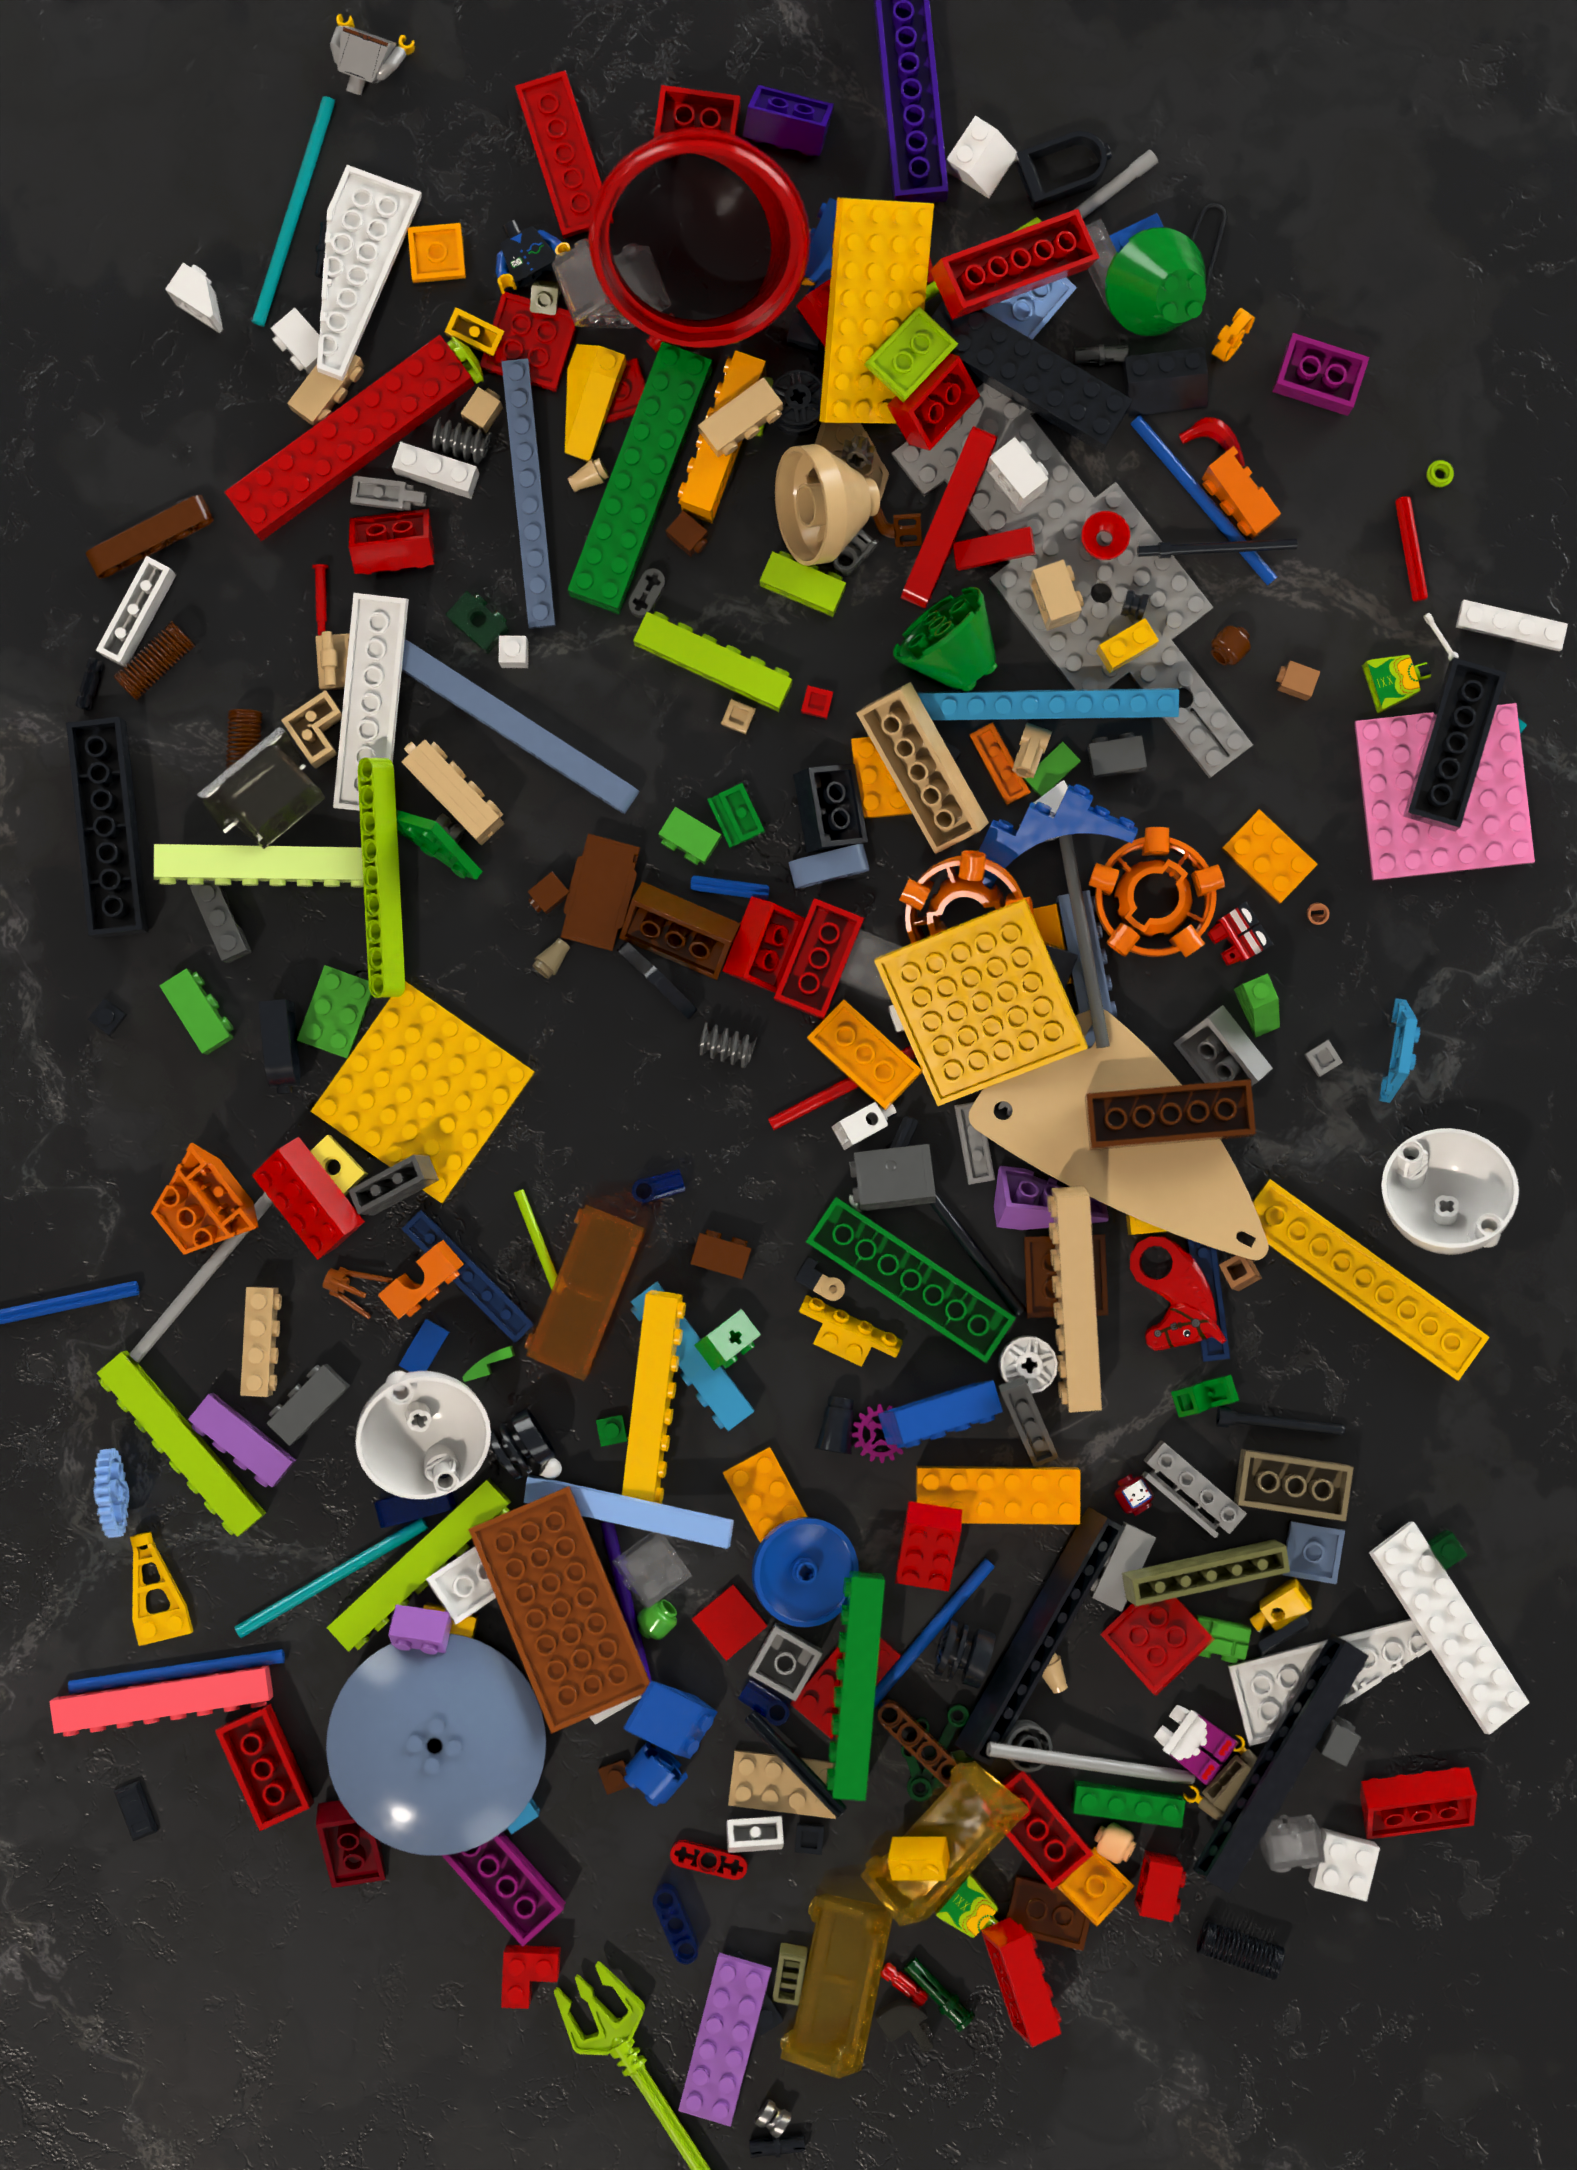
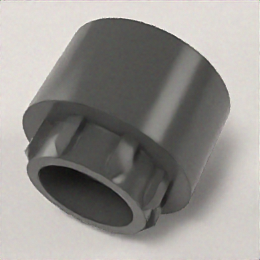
(1028, 1730)

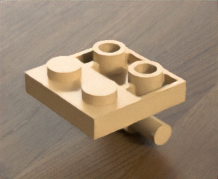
(332, 660)

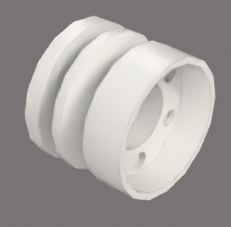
(1016, 1352)

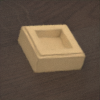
(738, 716)

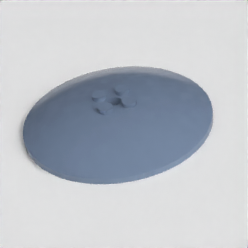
(488, 1756)

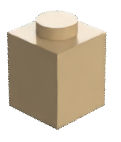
(482, 409)

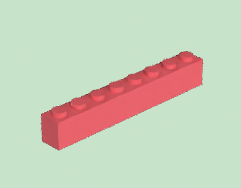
(161, 1699)

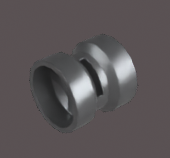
(455, 831)
(773, 2118)

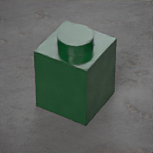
(1446, 1549)

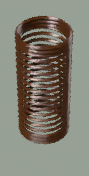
(174, 646)
(247, 731)

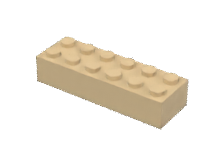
(922, 768)

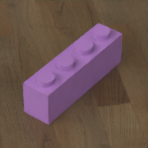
(242, 1440)

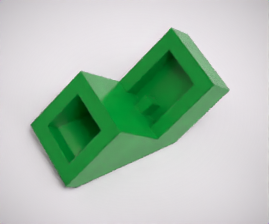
(1204, 1395)

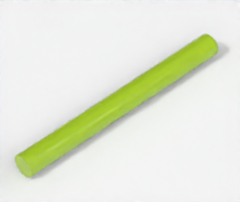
(536, 1237)

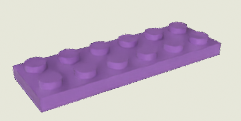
(724, 2039)

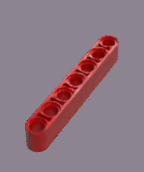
(949, 517)

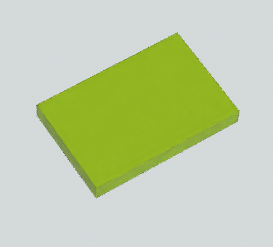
(911, 354)

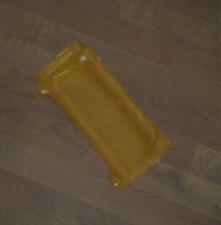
(973, 1818)
(839, 1986)

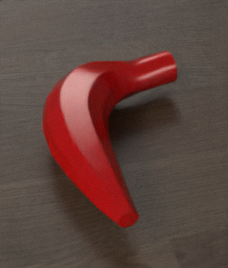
(1217, 430)

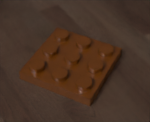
(1040, 1272)

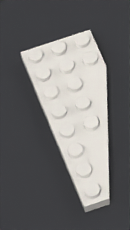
(362, 242)
(1270, 1682)

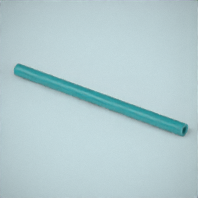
(331, 1577)

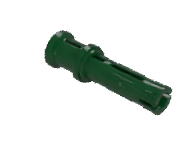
(951, 2001)

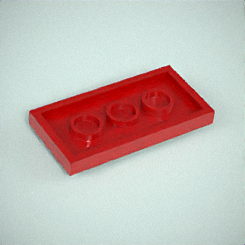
(817, 1695)

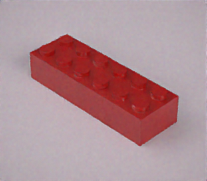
(1014, 264)

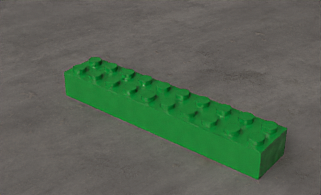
(640, 478)

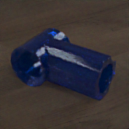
(661, 1186)
(762, 1700)

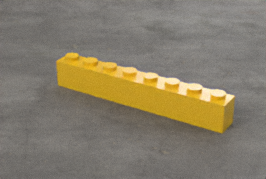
(652, 1396)

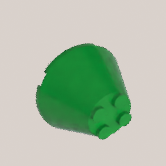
(1156, 282)
(951, 641)

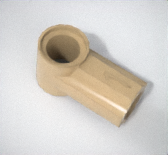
(1032, 746)

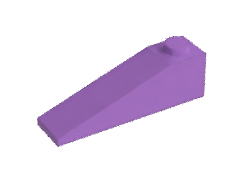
(1022, 1200)

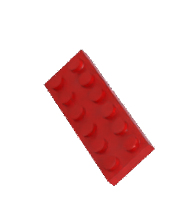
(561, 150)

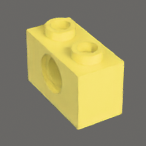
(350, 1172)

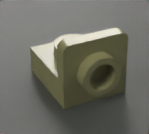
(544, 297)

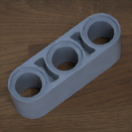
(829, 866)

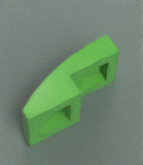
(482, 1367)

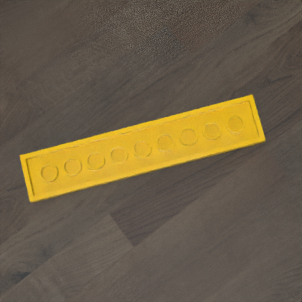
(1367, 1282)

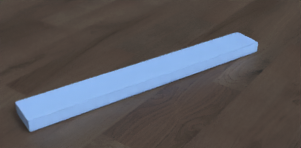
(638, 1512)

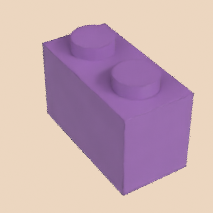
(420, 1629)

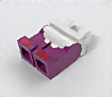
(1190, 1737)

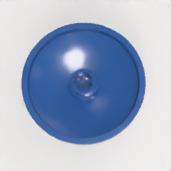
(803, 1571)

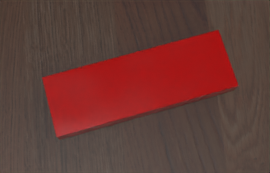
(994, 548)

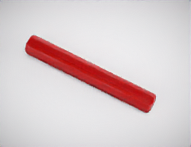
(1411, 548)

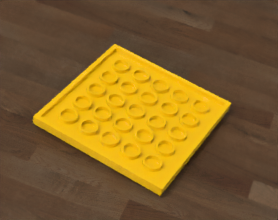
(981, 1002)
(423, 1089)

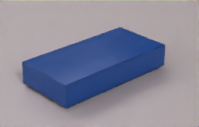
(424, 1347)

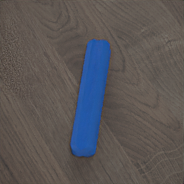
(729, 887)

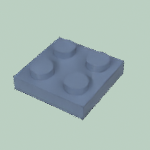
(1314, 1552)

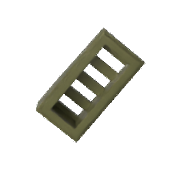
(790, 1956)

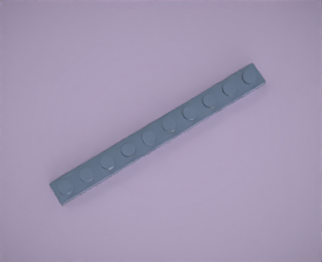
(528, 493)

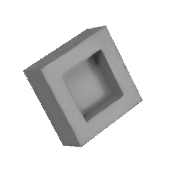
(1323, 1058)

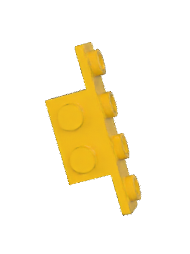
(846, 1334)

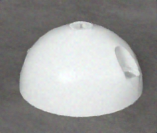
(1458, 1195)
(401, 1448)

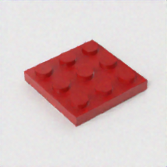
(531, 336)
(1157, 1640)

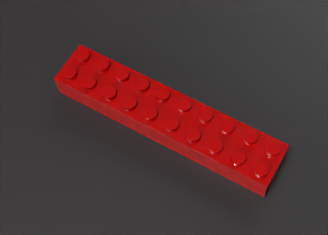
(350, 437)

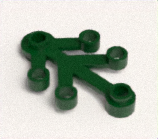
(929, 1751)

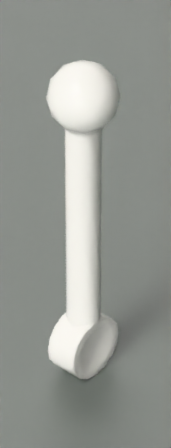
(1429, 620)

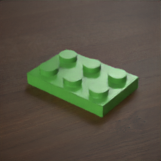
(336, 1012)

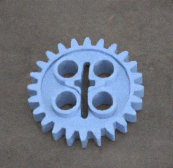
(111, 1493)

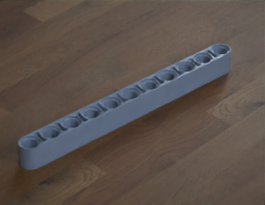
(517, 728)

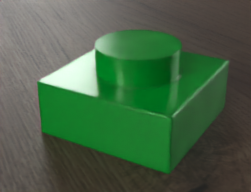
(611, 1430)

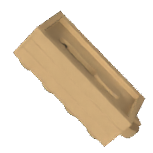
(449, 788)

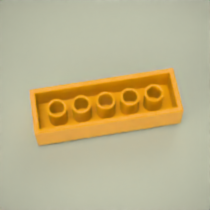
(707, 471)
(1003, 1493)

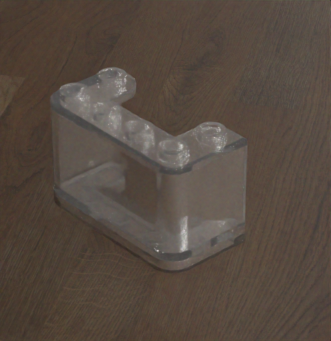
(585, 295)

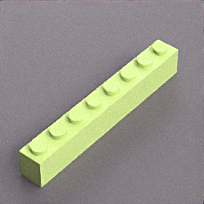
(257, 864)

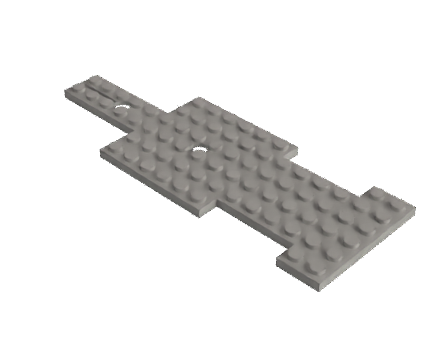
(1057, 528)

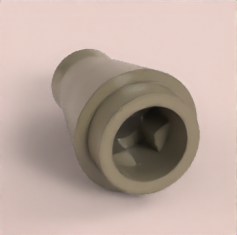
(549, 960)

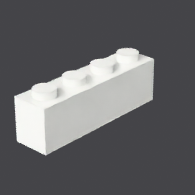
(136, 611)

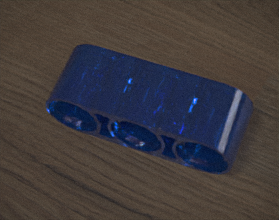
(399, 1510)
(680, 1936)

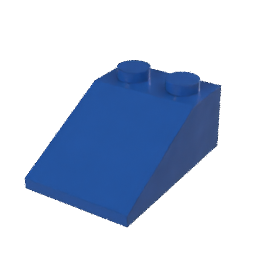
(671, 1719)

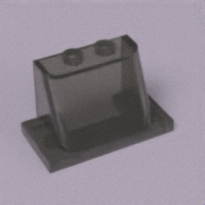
(263, 791)

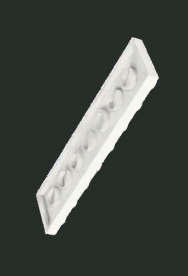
(370, 689)
(1449, 1628)

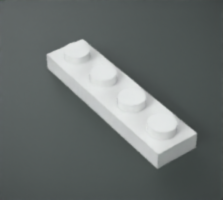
(1511, 625)

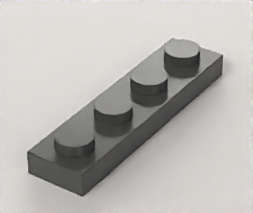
(1028, 1421)

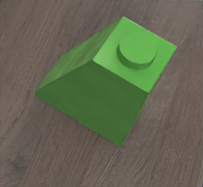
(1259, 1005)

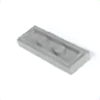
(974, 1148)

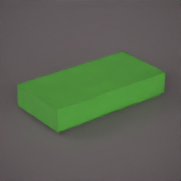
(1053, 769)

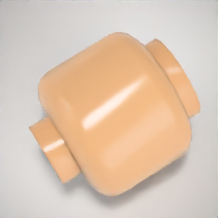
(1115, 1843)

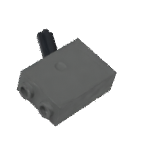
(895, 1174)

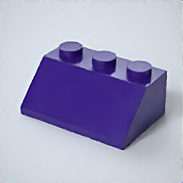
(787, 120)

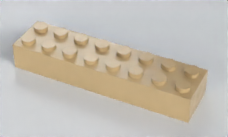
(1076, 1298)

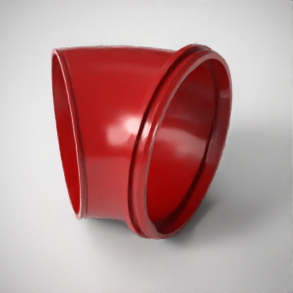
(785, 219)

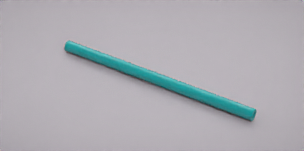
(293, 211)

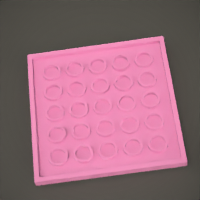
(1495, 819)

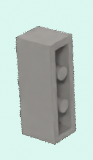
(1126, 1556)

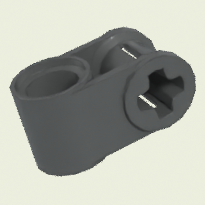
(857, 550)

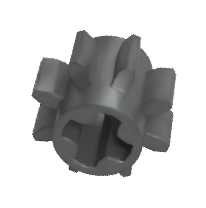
(858, 452)

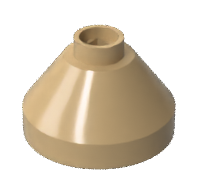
(821, 503)

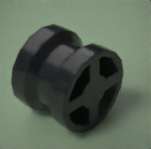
(1134, 605)

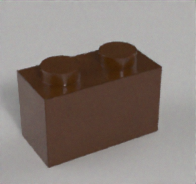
(721, 1255)

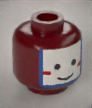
(1134, 1494)

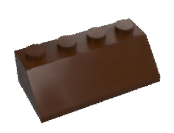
(679, 930)

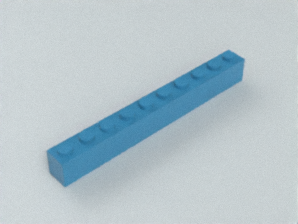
(1051, 704)

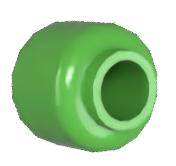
(657, 1620)

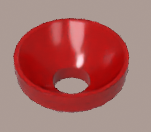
(1105, 522)

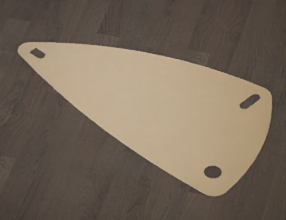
(1173, 1186)

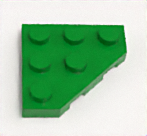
(436, 842)

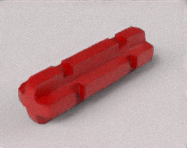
(904, 1984)

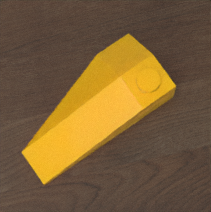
(591, 387)

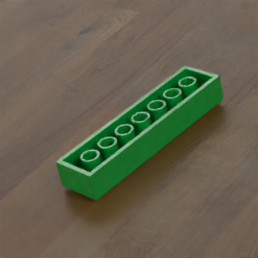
(910, 1279)
(857, 1685)

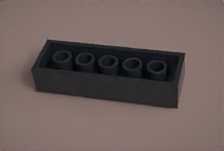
(1454, 744)

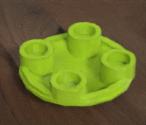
(465, 354)

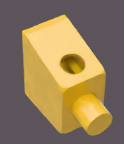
(1290, 1598)

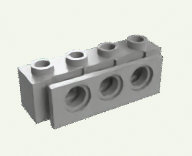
(1196, 1486)

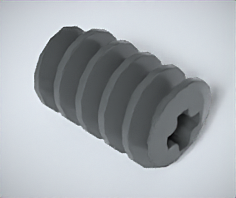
(460, 441)
(726, 1045)

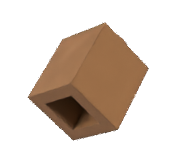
(1297, 680)
(1240, 1272)

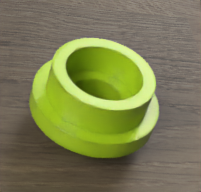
(1443, 466)

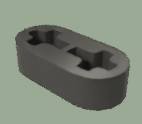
(641, 590)

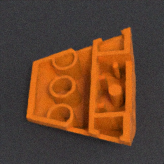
(203, 1203)

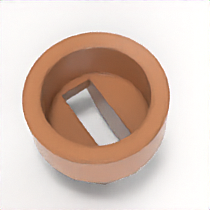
(1318, 919)

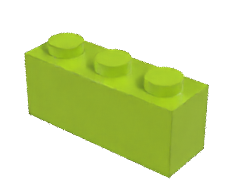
(803, 583)

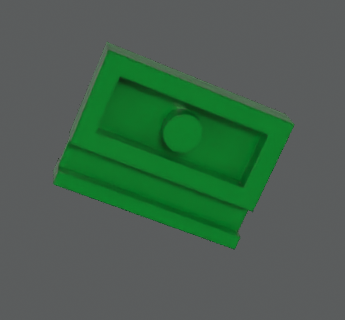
(736, 815)

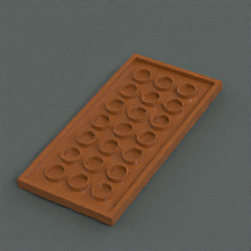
(560, 1609)

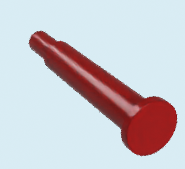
(320, 588)

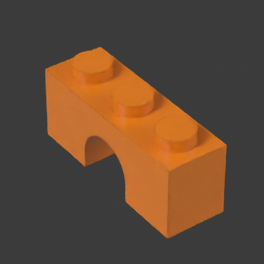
(438, 1266)

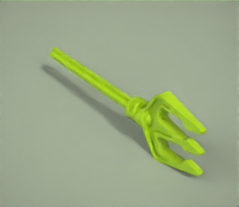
(616, 2039)

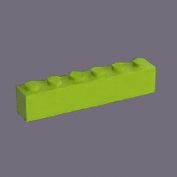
(713, 661)

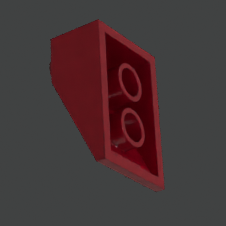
(348, 1849)

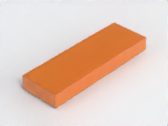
(999, 763)

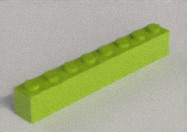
(181, 1444)
(419, 1563)

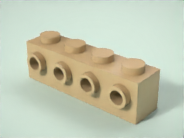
(260, 1341)

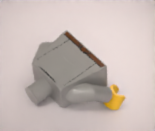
(365, 55)

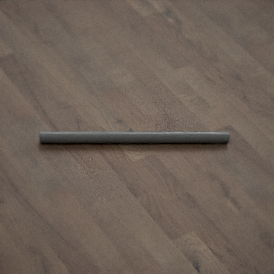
(1084, 941)

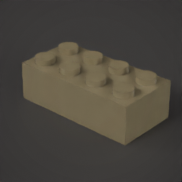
(1293, 1485)

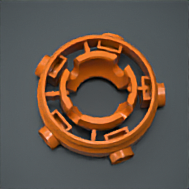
(1205, 880)
(965, 884)

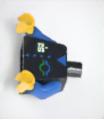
(526, 255)

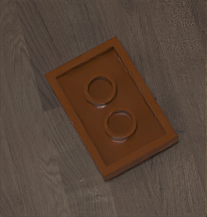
(1047, 1914)

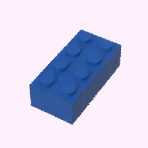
(940, 1413)

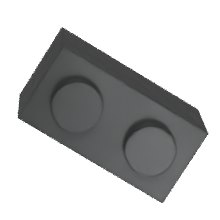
(1116, 756)
(1339, 1741)

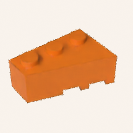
(1240, 494)

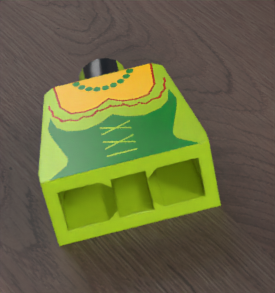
(1393, 679)
(969, 1907)

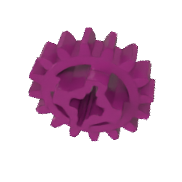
(869, 1446)

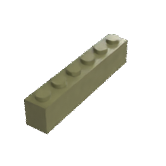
(1205, 1572)

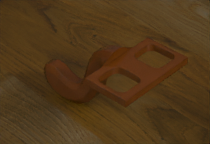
(895, 530)

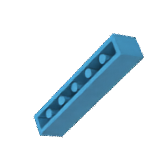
(713, 1387)

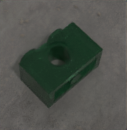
(463, 614)

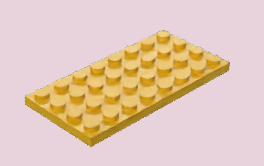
(874, 288)

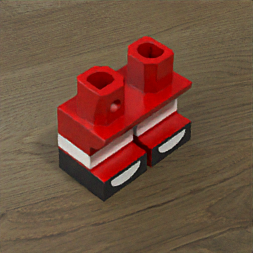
(1244, 946)

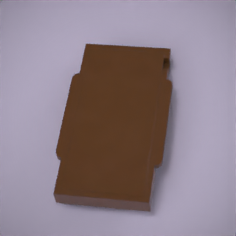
(600, 892)

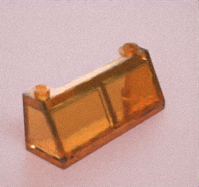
(585, 1292)

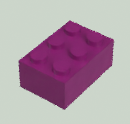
(1320, 374)

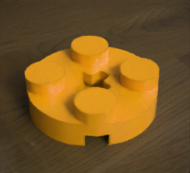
(1231, 336)

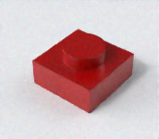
(817, 702)

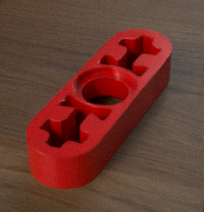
(687, 1862)

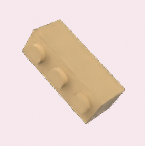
(321, 392)
(741, 418)

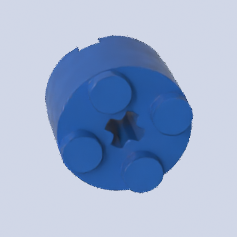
(655, 1774)

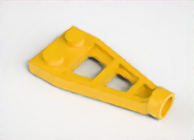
(164, 1624)

